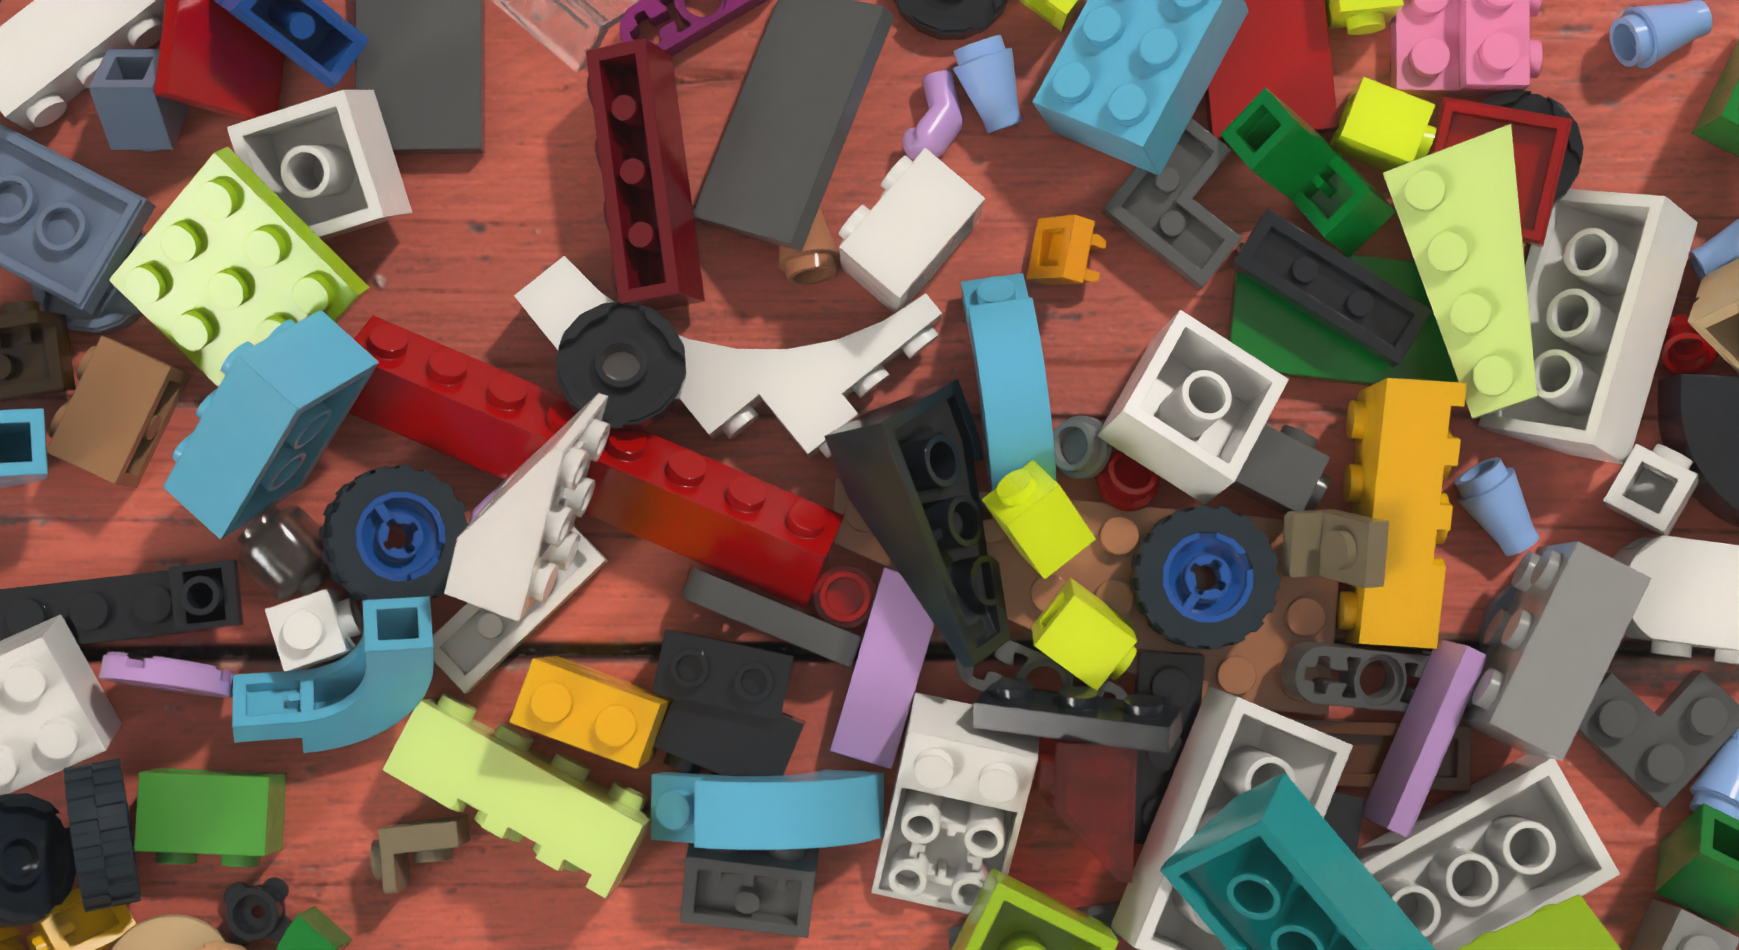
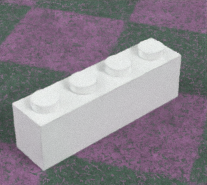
(57, 46)

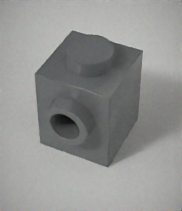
(1284, 470)

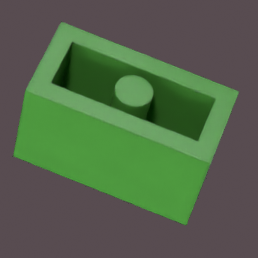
(210, 814)

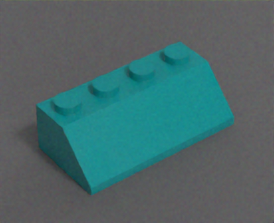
(1285, 880)

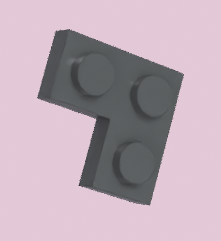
(1166, 217)
(1663, 747)

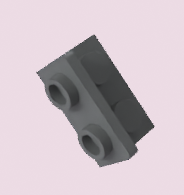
(750, 889)

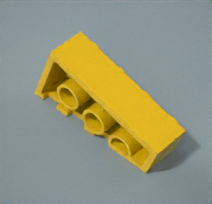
(1398, 478)

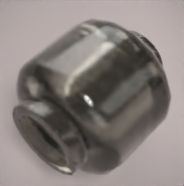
(284, 552)

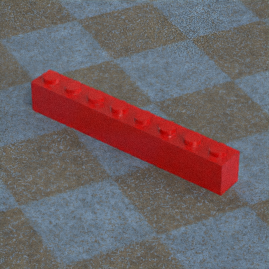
(639, 478)

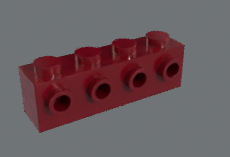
(644, 175)

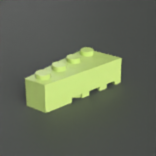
(1469, 252)
(521, 791)

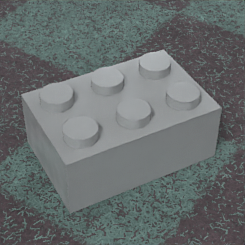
(1552, 647)

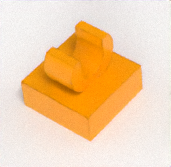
(1062, 251)

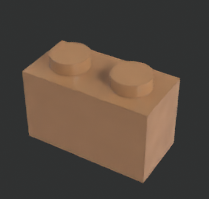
(116, 412)

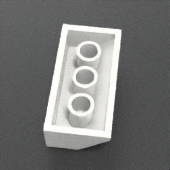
(1598, 320)
(1225, 755)

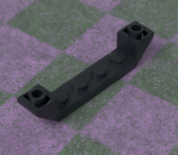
(130, 605)

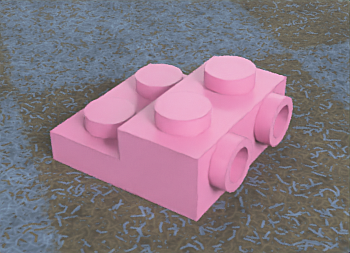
(1464, 47)

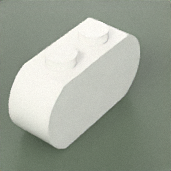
(1688, 597)

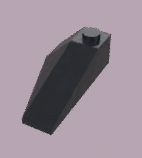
(919, 495)

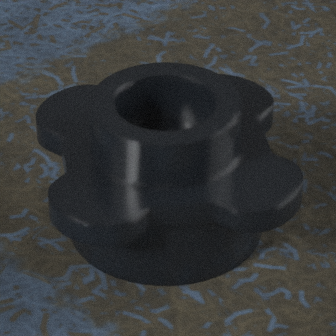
(242, 922)

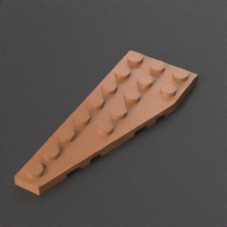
(1247, 670)

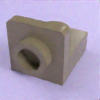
(1335, 547)
(427, 839)

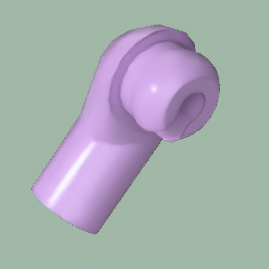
(942, 120)

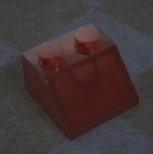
(1094, 796)

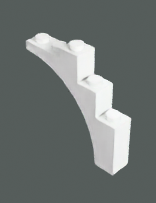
(724, 384)

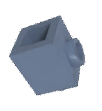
(127, 103)

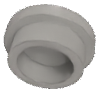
(1079, 449)

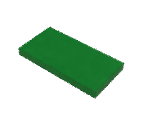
(1309, 350)

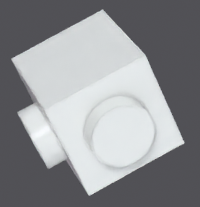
(1653, 488)
(315, 628)

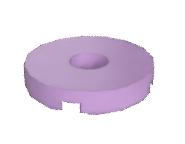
(167, 675)

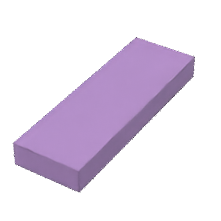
(884, 674)
(1424, 736)

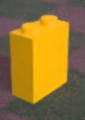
(591, 710)

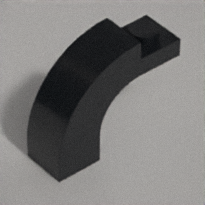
(1702, 423)

